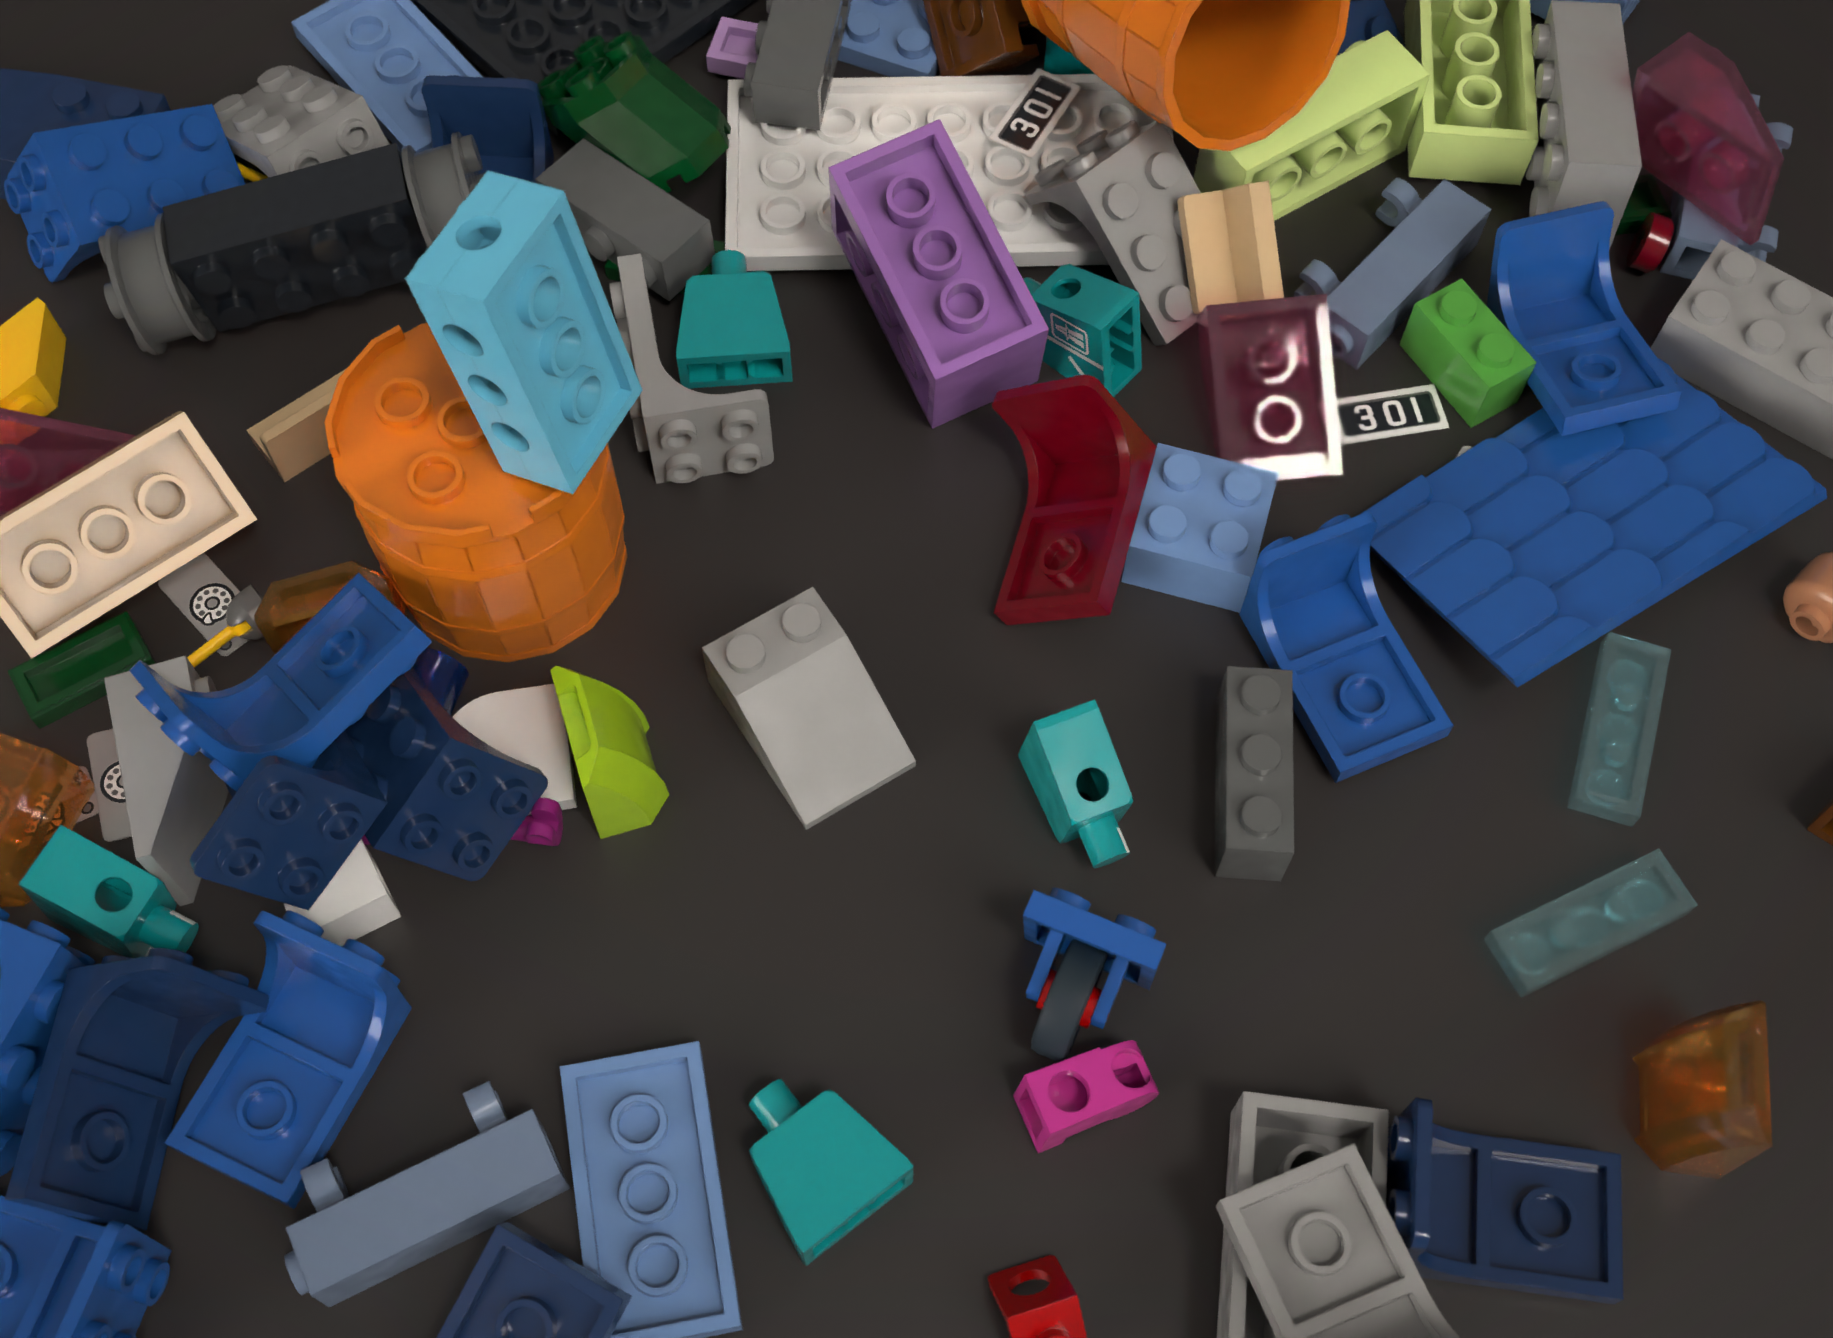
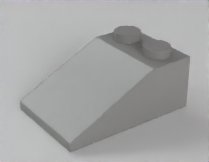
(807, 707)
(166, 791)

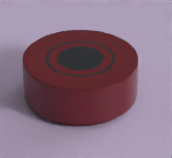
(1650, 242)

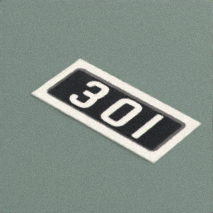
(1034, 113)
(1390, 414)

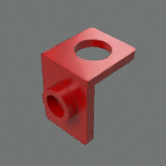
(1045, 1314)

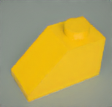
(31, 360)

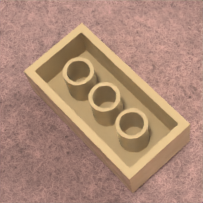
(113, 531)

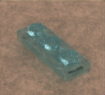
(1620, 729)
(1590, 922)

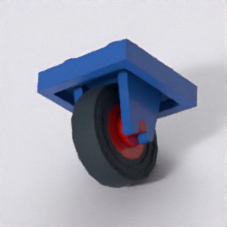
(1089, 947)

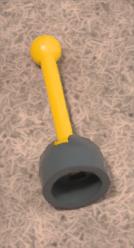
(240, 623)

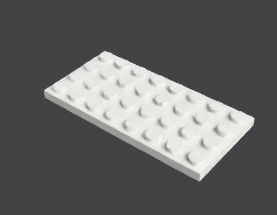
(781, 173)

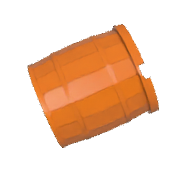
(1203, 66)
(470, 549)

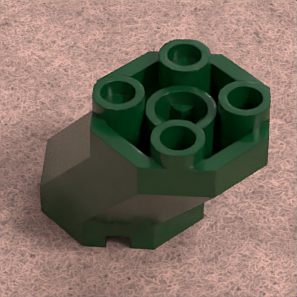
(635, 110)

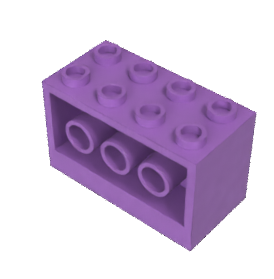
(936, 273)

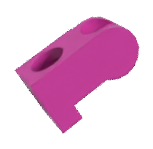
(1083, 1092)

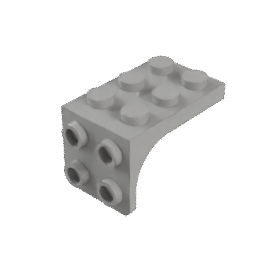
(297, 122)
(1127, 199)
(682, 428)
(1329, 1255)

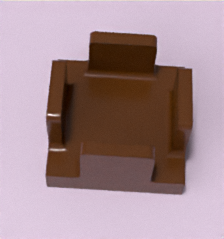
(978, 35)

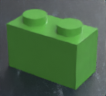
(1467, 353)

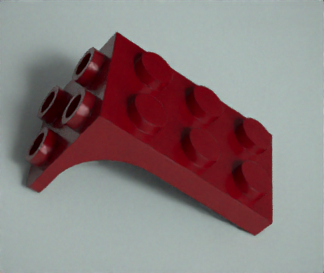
(1082, 500)

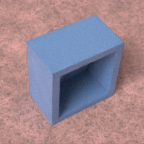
(1199, 527)

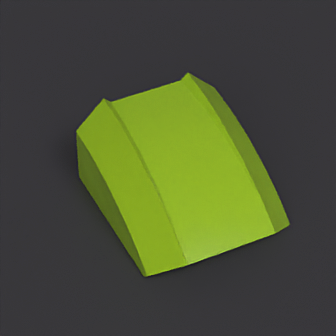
(610, 753)

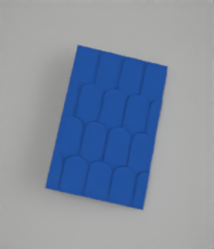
(1565, 537)

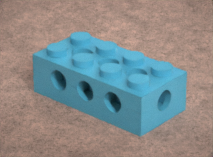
(527, 329)

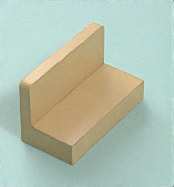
(1230, 246)
(296, 433)

